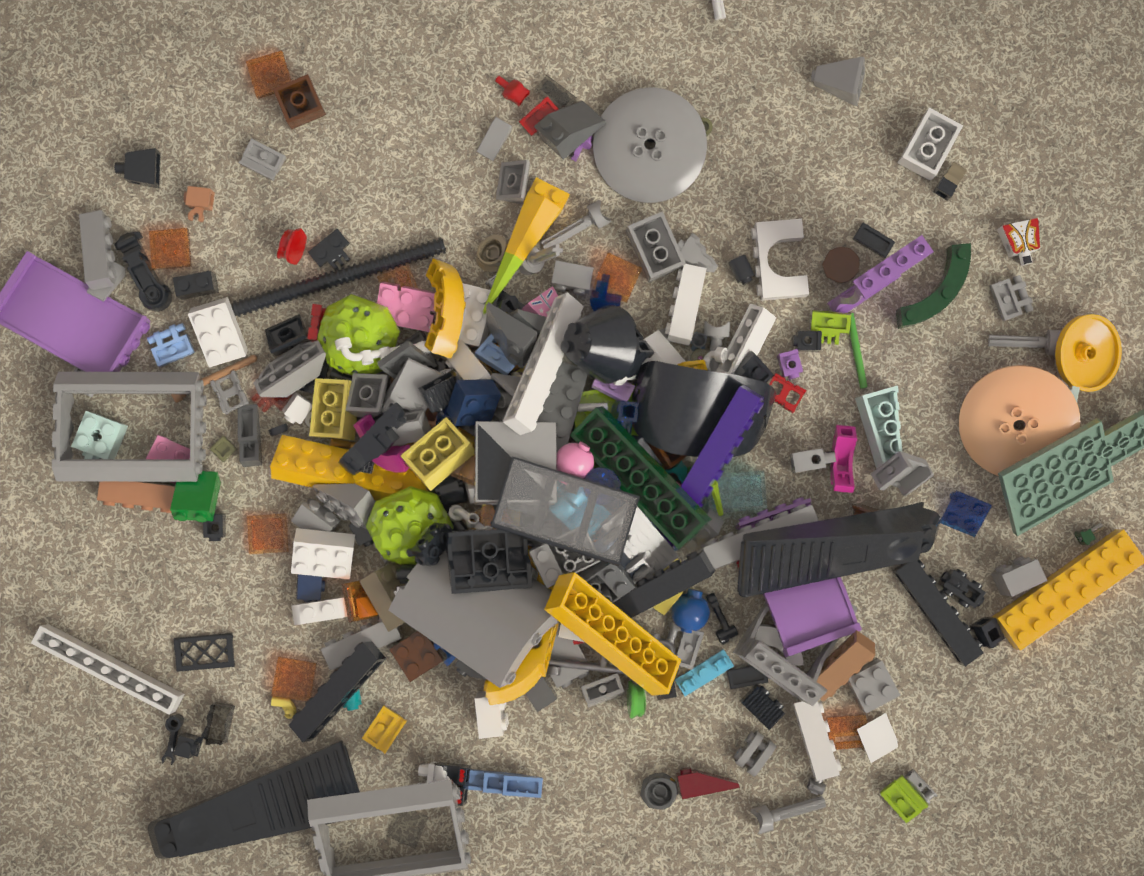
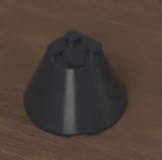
(603, 344)

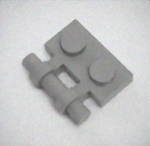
(1006, 298)

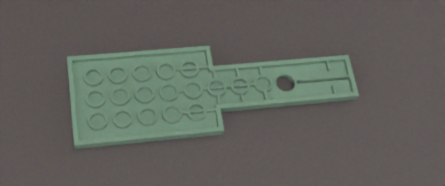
(1067, 470)

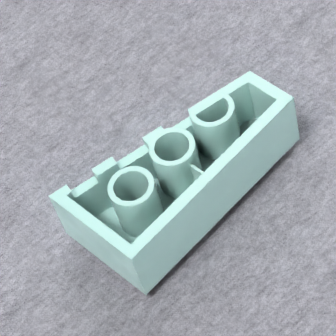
(881, 423)

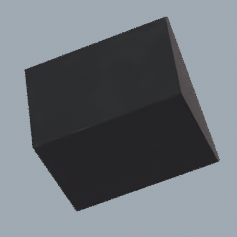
(286, 335)

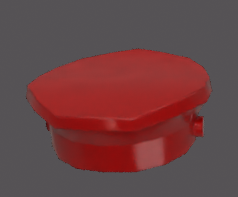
(292, 245)

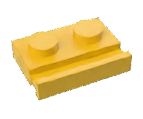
(384, 729)

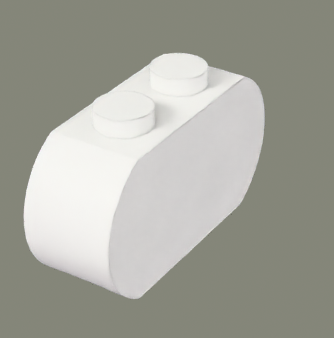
(319, 611)

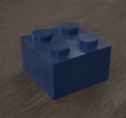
(473, 401)

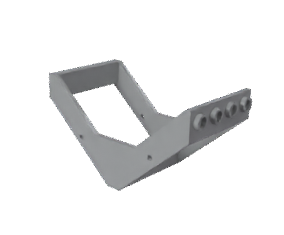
(780, 670)

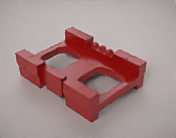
(317, 313)
(787, 387)

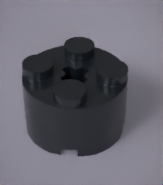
(451, 491)

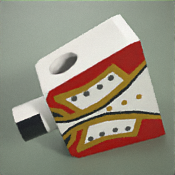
(1021, 239)

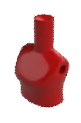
(513, 90)

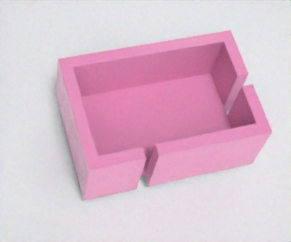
(409, 306)

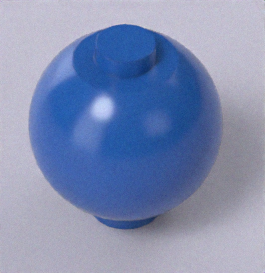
(690, 611)

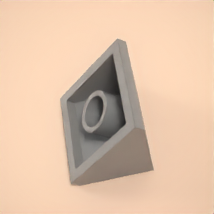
(513, 181)

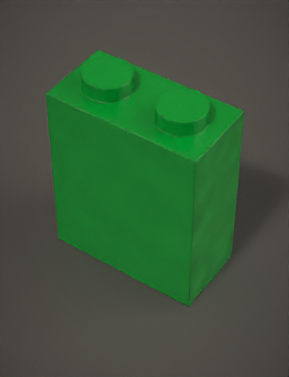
(196, 499)

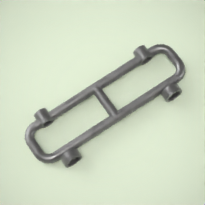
(555, 665)

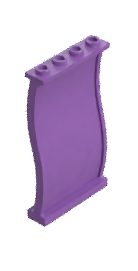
(881, 275)
(66, 320)
(809, 612)

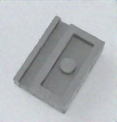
(262, 159)

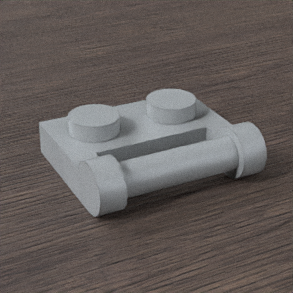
(688, 645)

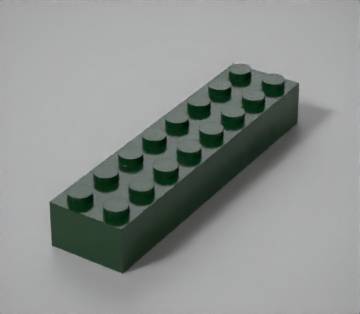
(641, 475)

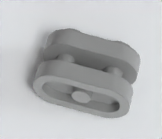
(754, 741)

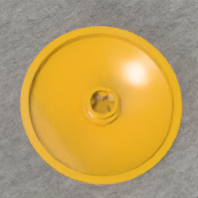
(1088, 352)

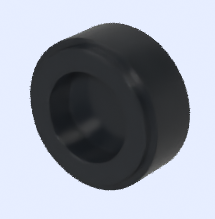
(278, 430)

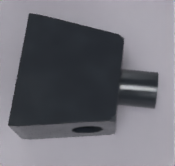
(141, 167)

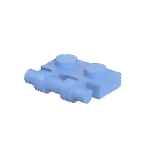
(172, 350)

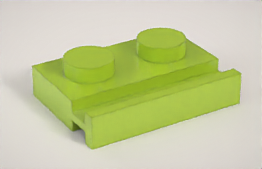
(904, 799)

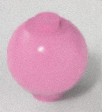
(575, 459)

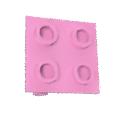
(167, 449)

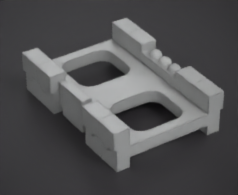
(224, 395)

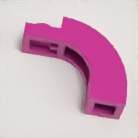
(391, 458)
(842, 470)

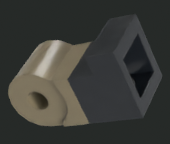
(950, 181)

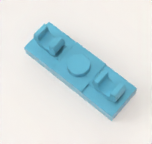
(704, 672)

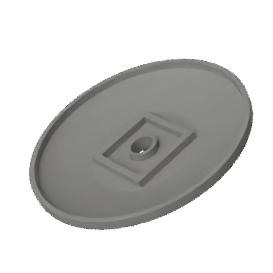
(657, 172)

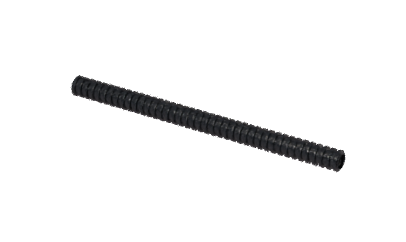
(338, 277)

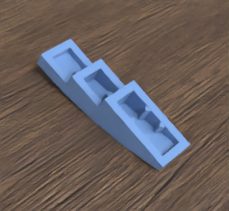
(505, 783)

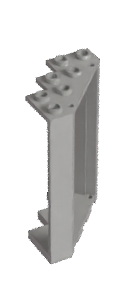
(126, 469)
(383, 803)

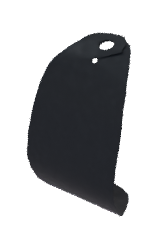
(685, 405)

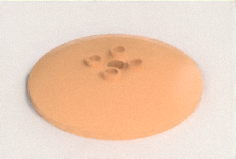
(1010, 396)

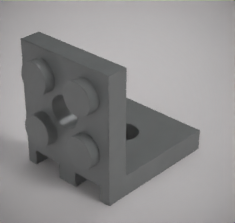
(396, 359)

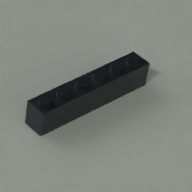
(666, 583)
(938, 612)
(337, 691)

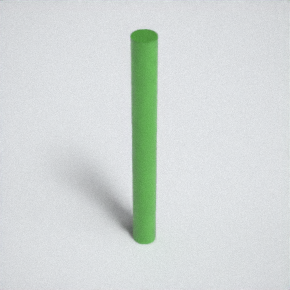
(857, 354)

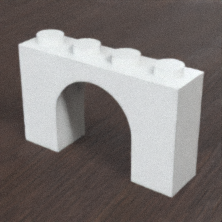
(770, 284)

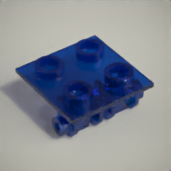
(965, 513)

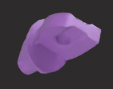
(586, 145)

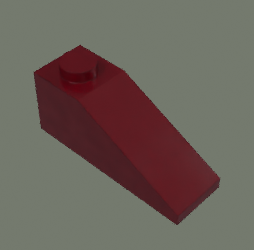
(699, 783)

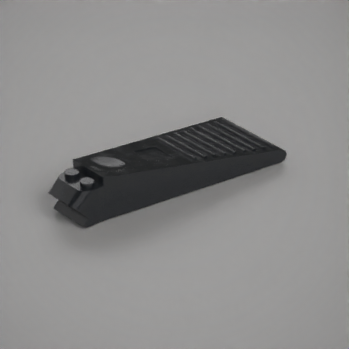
(834, 548)
(257, 808)

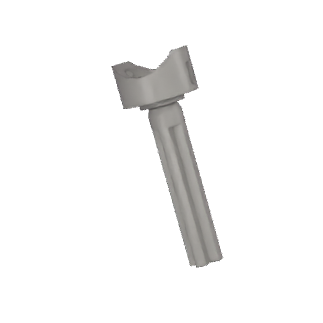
(594, 217)
(536, 259)
(717, 335)
(1048, 342)
(767, 818)

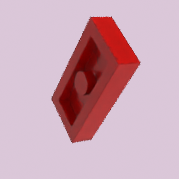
(544, 108)

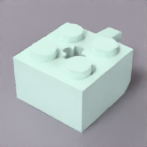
(89, 442)

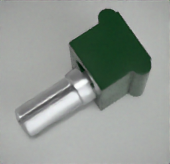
(1086, 535)

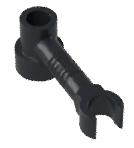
(726, 632)
(173, 728)

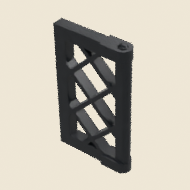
(196, 666)

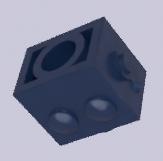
(309, 587)

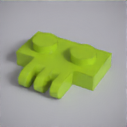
(831, 324)

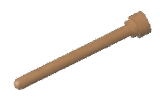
(221, 373)

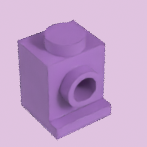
(784, 359)

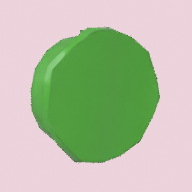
(635, 700)

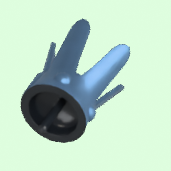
(698, 341)

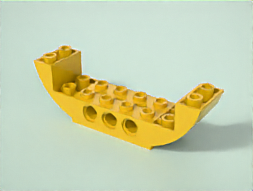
(531, 668)

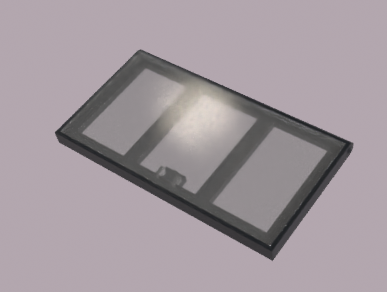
(565, 511)

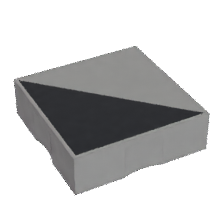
(493, 453)

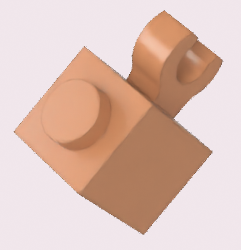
(198, 200)

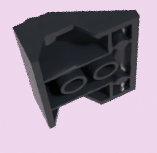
(487, 561)

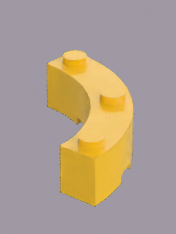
(449, 306)

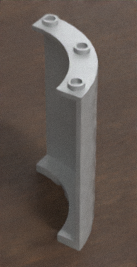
(479, 628)

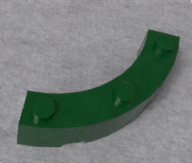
(955, 273)

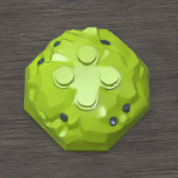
(367, 326)
(402, 520)

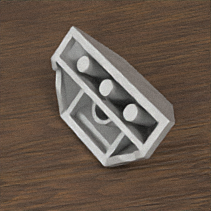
(291, 370)

